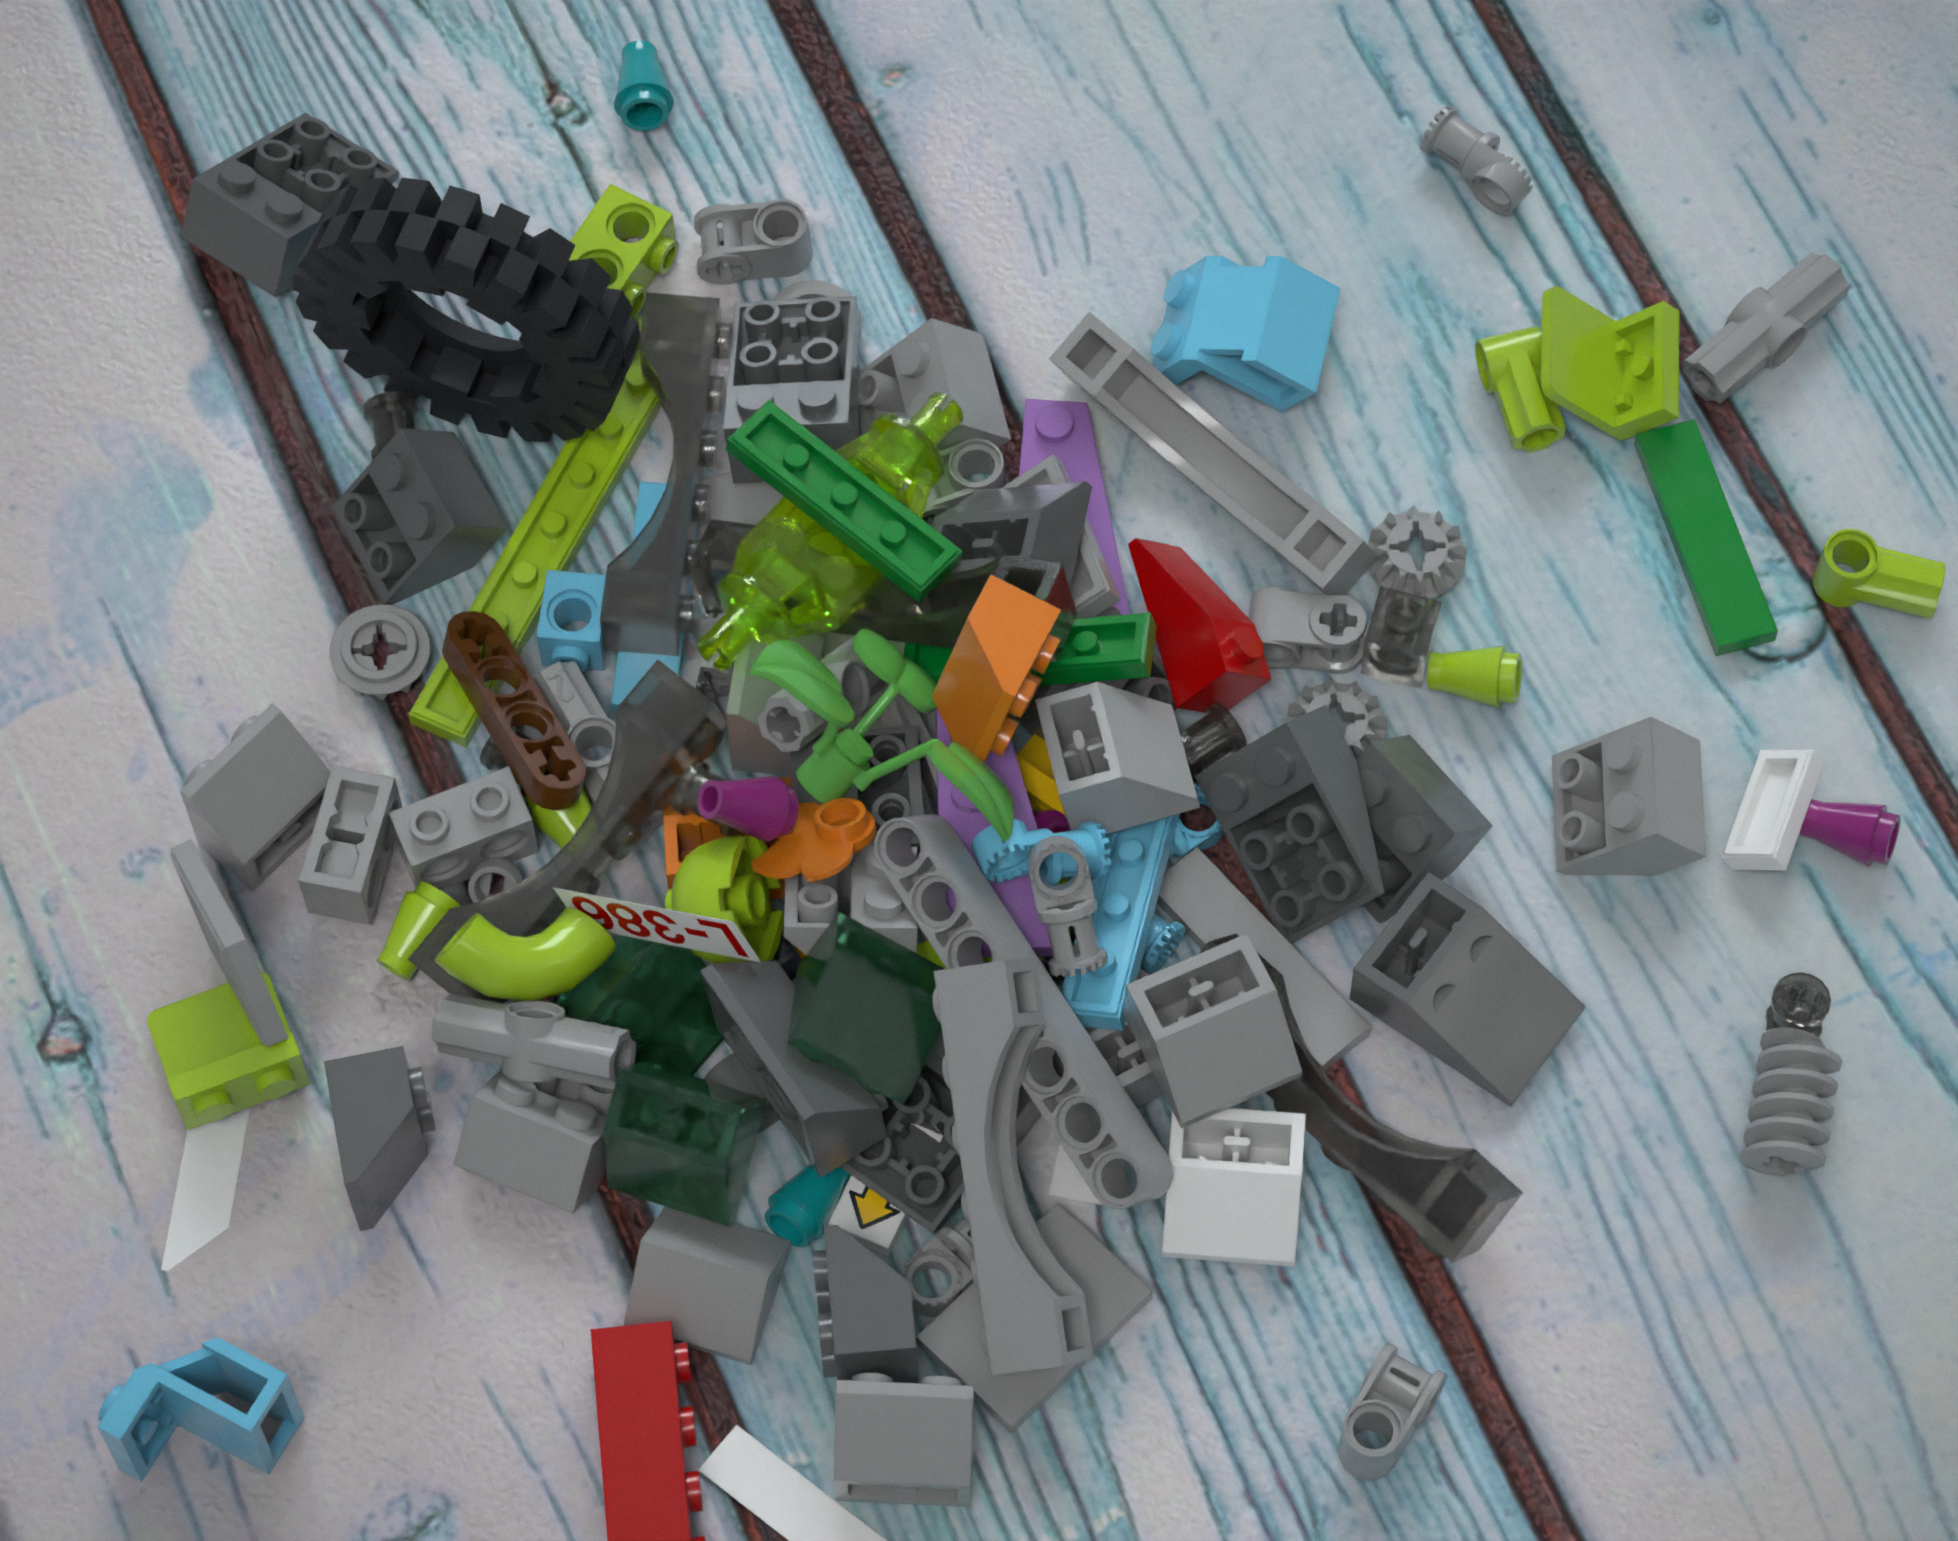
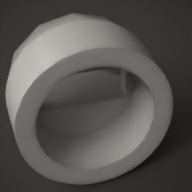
(483, 878)

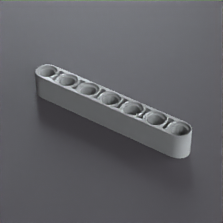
(1086, 1074)

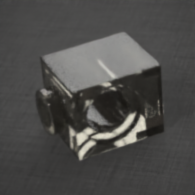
(1400, 637)

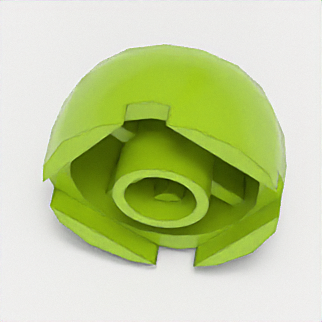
(722, 885)

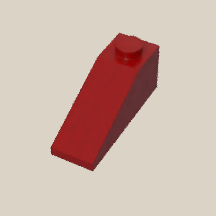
(1200, 632)

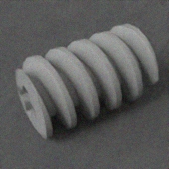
(1790, 1103)

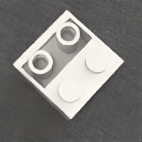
(1235, 1187)

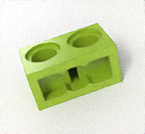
(630, 265)

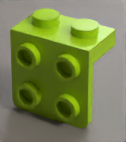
(1607, 369)
(217, 1058)

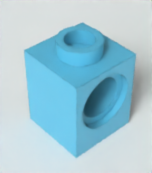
(569, 599)

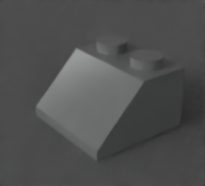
(379, 1127)

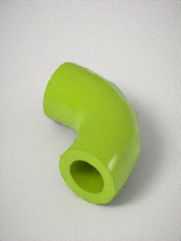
(529, 965)

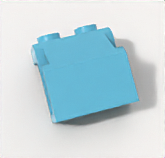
(1247, 327)
(181, 1393)

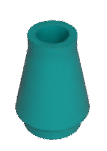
(642, 90)
(805, 1205)

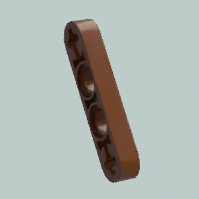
(505, 711)

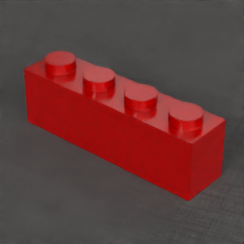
(645, 1433)

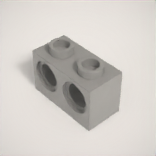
(462, 827)
(350, 845)

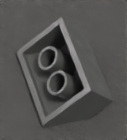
(816, 1103)

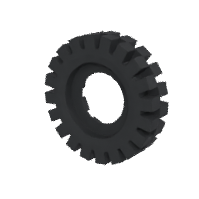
(393, 240)

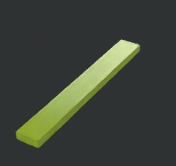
(544, 541)

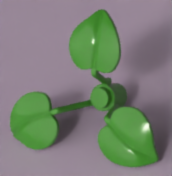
(843, 758)

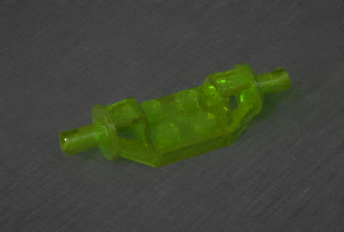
(802, 560)

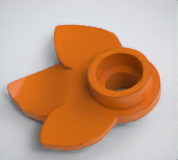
(819, 841)

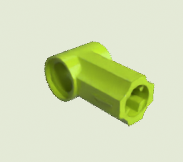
(1511, 369)
(1881, 578)

